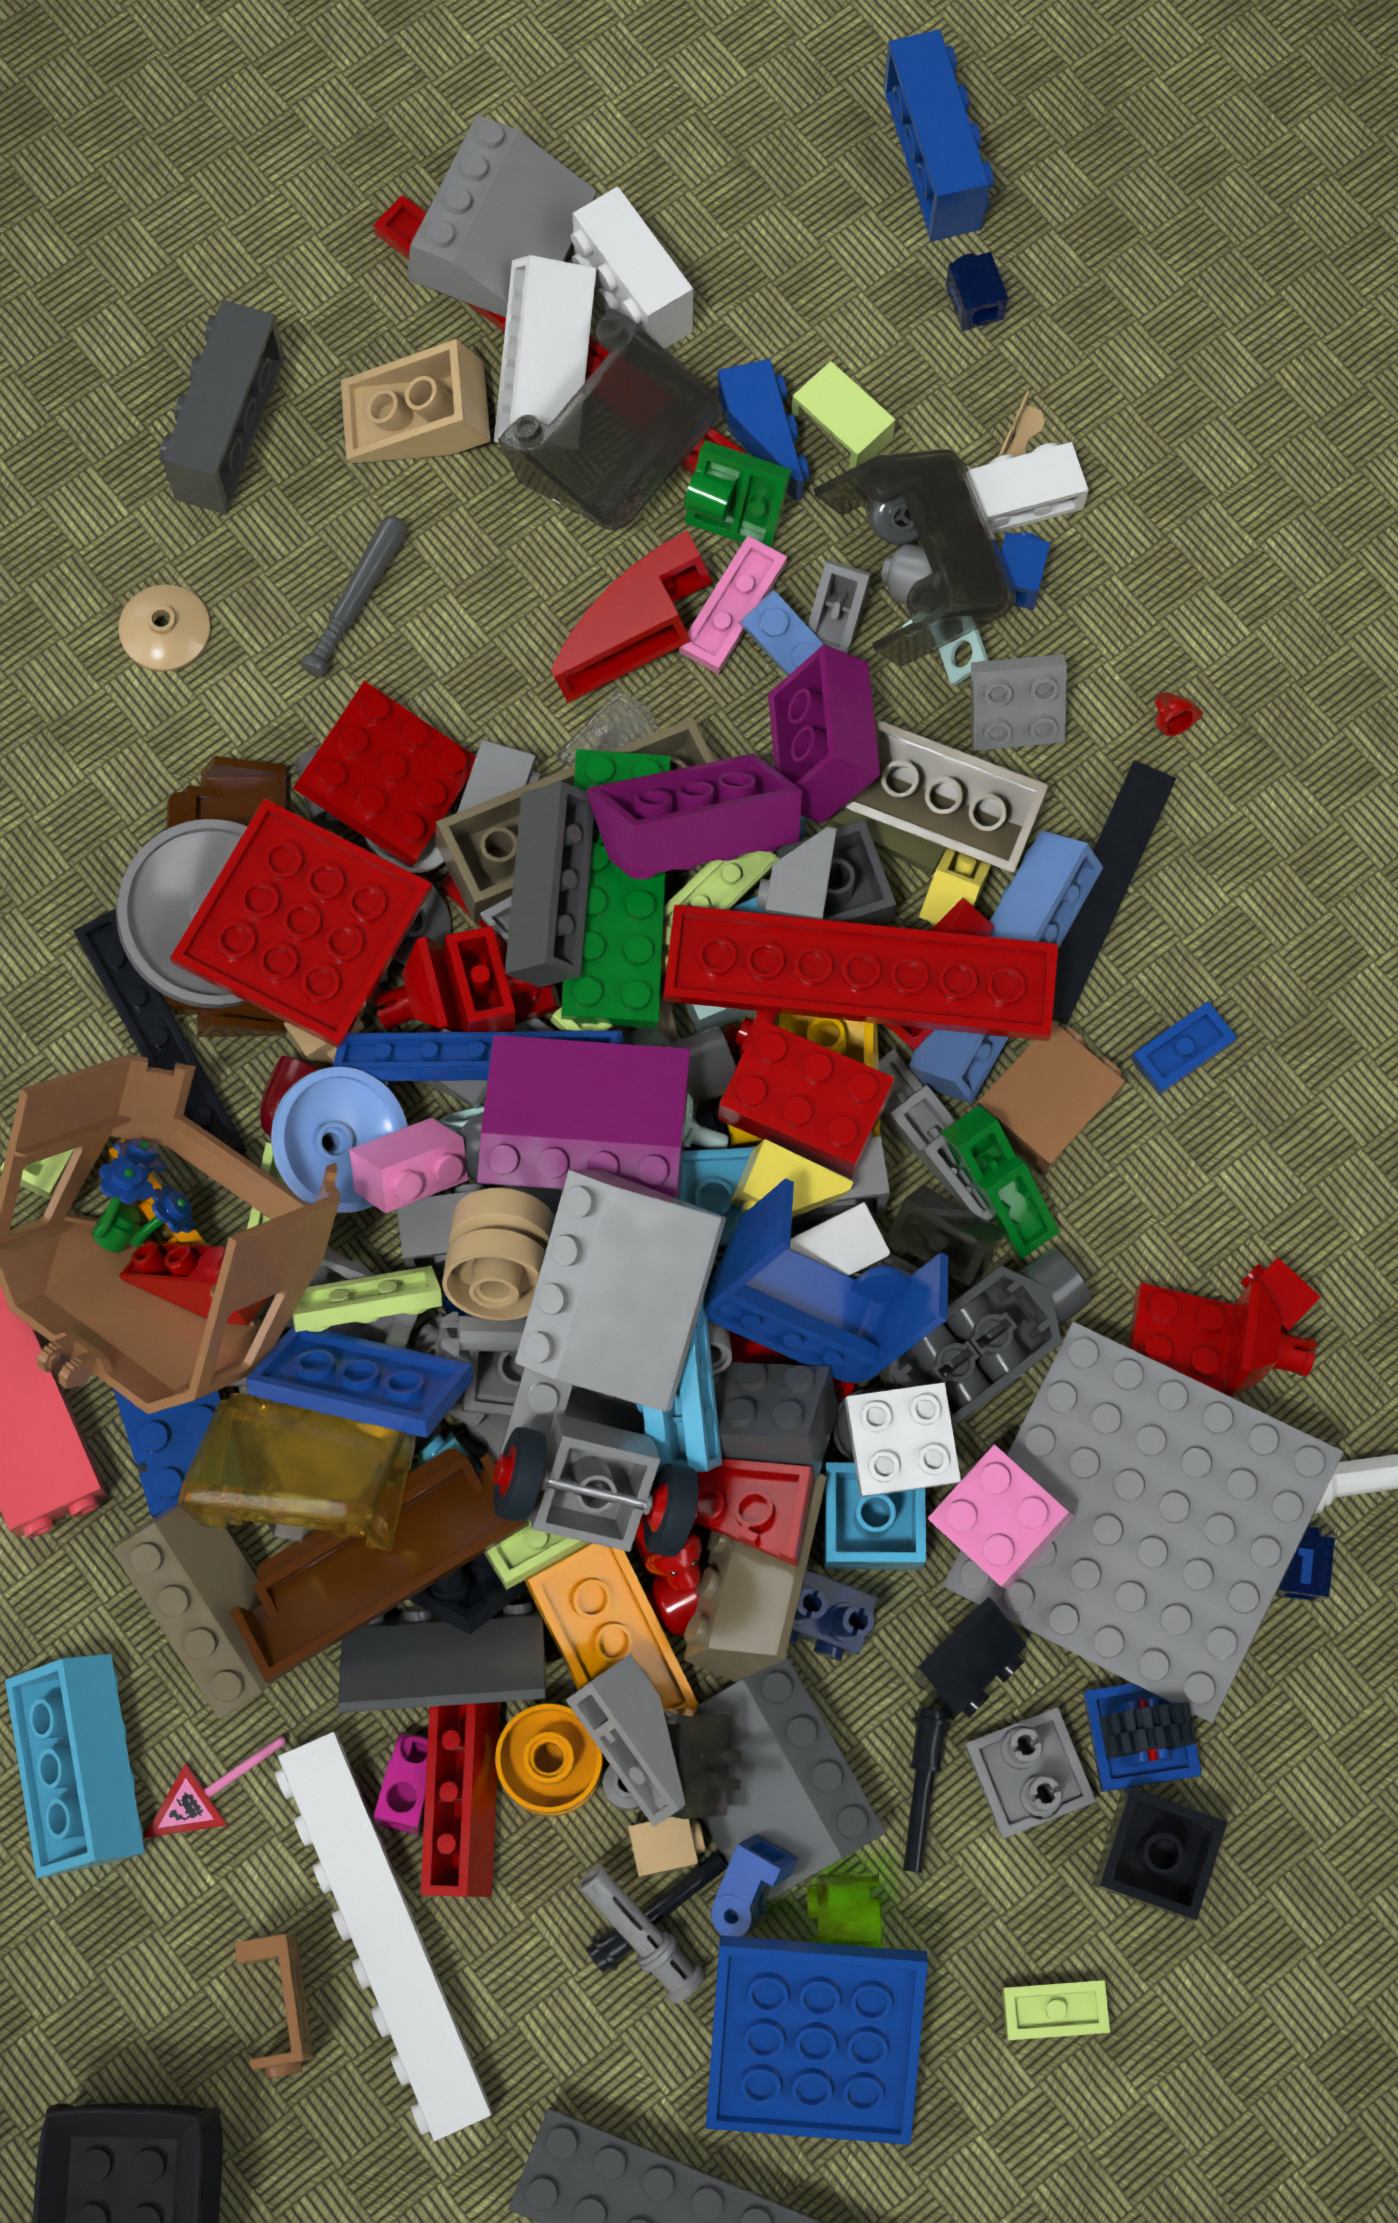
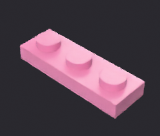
(736, 594)

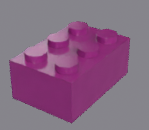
(825, 731)

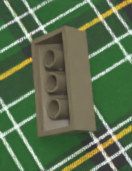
(951, 798)
(190, 1584)
(747, 1603)

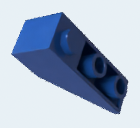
(757, 420)

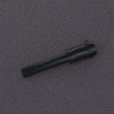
(926, 1762)
(613, 1947)

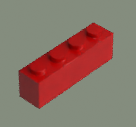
(460, 1800)

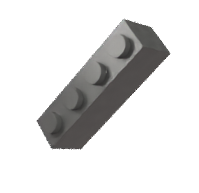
(550, 885)

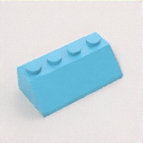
(74, 1765)

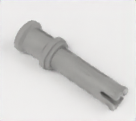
(655, 1950)

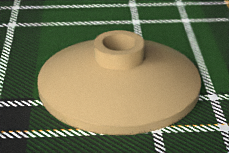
(166, 646)

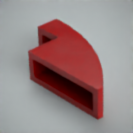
(632, 619)

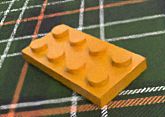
(603, 1616)

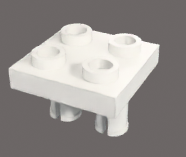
(902, 1440)

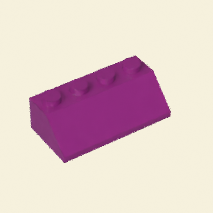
(696, 815)

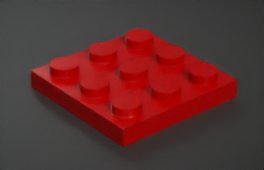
(386, 774)

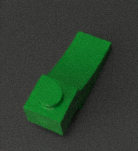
(1001, 1180)

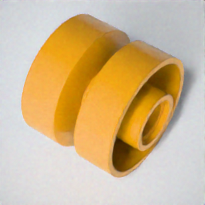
(548, 1761)

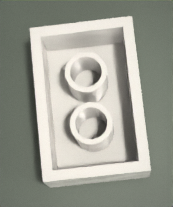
(632, 268)

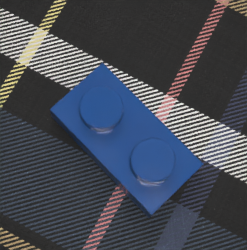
(1183, 1048)

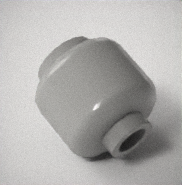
(904, 570)

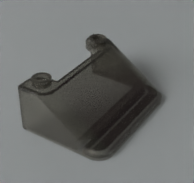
(617, 432)

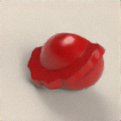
(1175, 714)

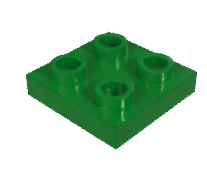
(736, 494)

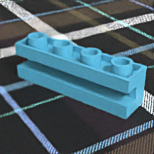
(690, 1430)

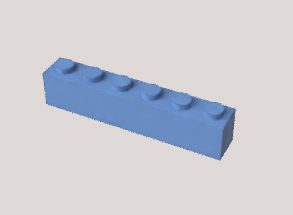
(1034, 907)

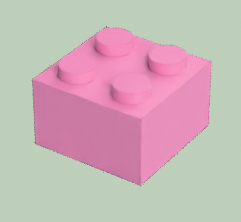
(1000, 1517)

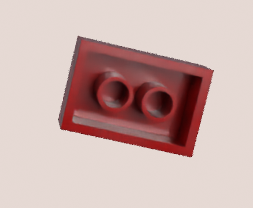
(805, 1098)

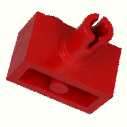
(480, 981)

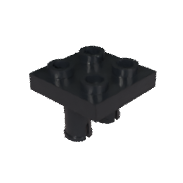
(468, 1595)

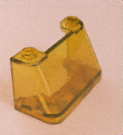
(297, 1471)

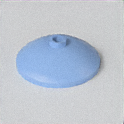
(345, 1107)

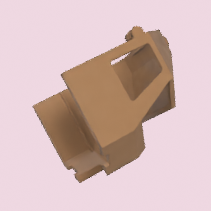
(73, 1287)

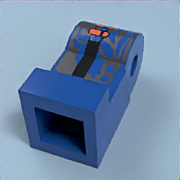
(746, 1884)

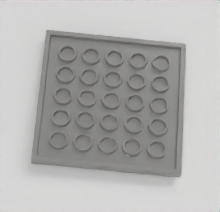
(1176, 1524)

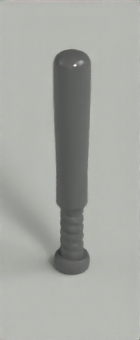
(361, 584)

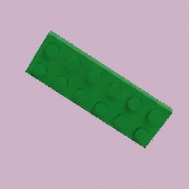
(621, 920)

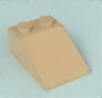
(417, 406)

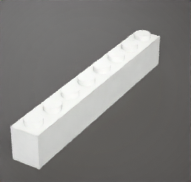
(385, 1937)

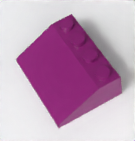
(583, 1109)

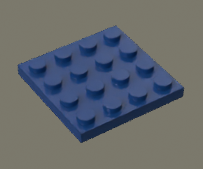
(816, 2039)

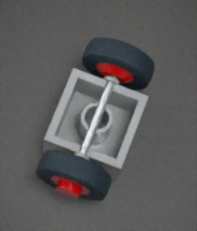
(595, 1486)

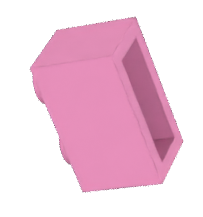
(408, 1165)

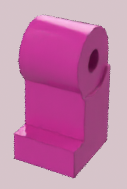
(403, 1787)

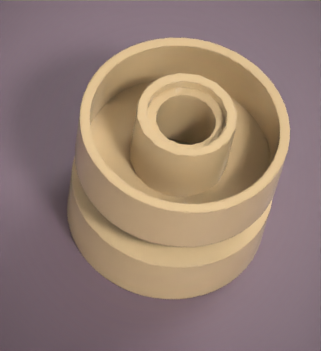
(496, 1252)

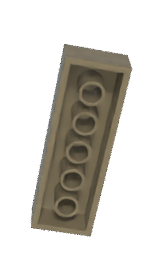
(483, 839)

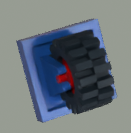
(1139, 1737)

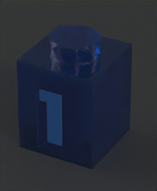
(976, 290)
(1310, 1569)

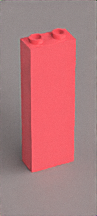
(42, 1448)

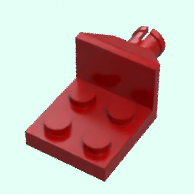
(431, 999)
(1215, 1340)

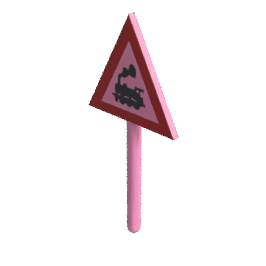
(189, 1805)

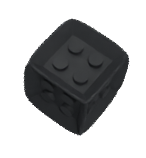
(129, 2164)

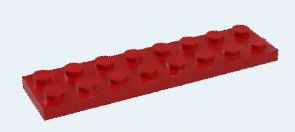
(861, 972)

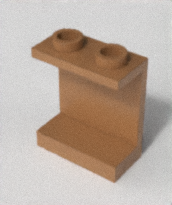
(1051, 1095)
(286, 1950)

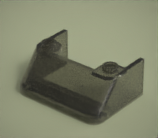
(969, 572)

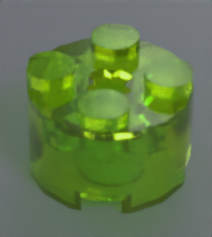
(846, 1909)

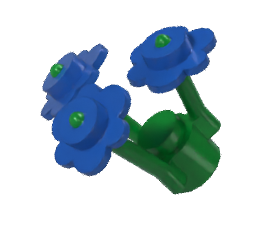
(125, 1183)

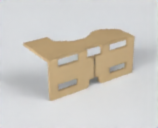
(1028, 426)

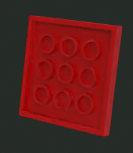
(301, 923)

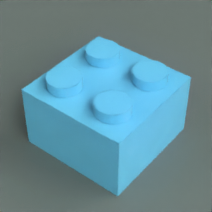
(871, 1530)

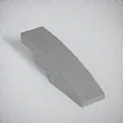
(919, 1120)

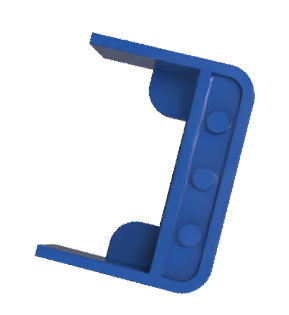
(815, 1310)

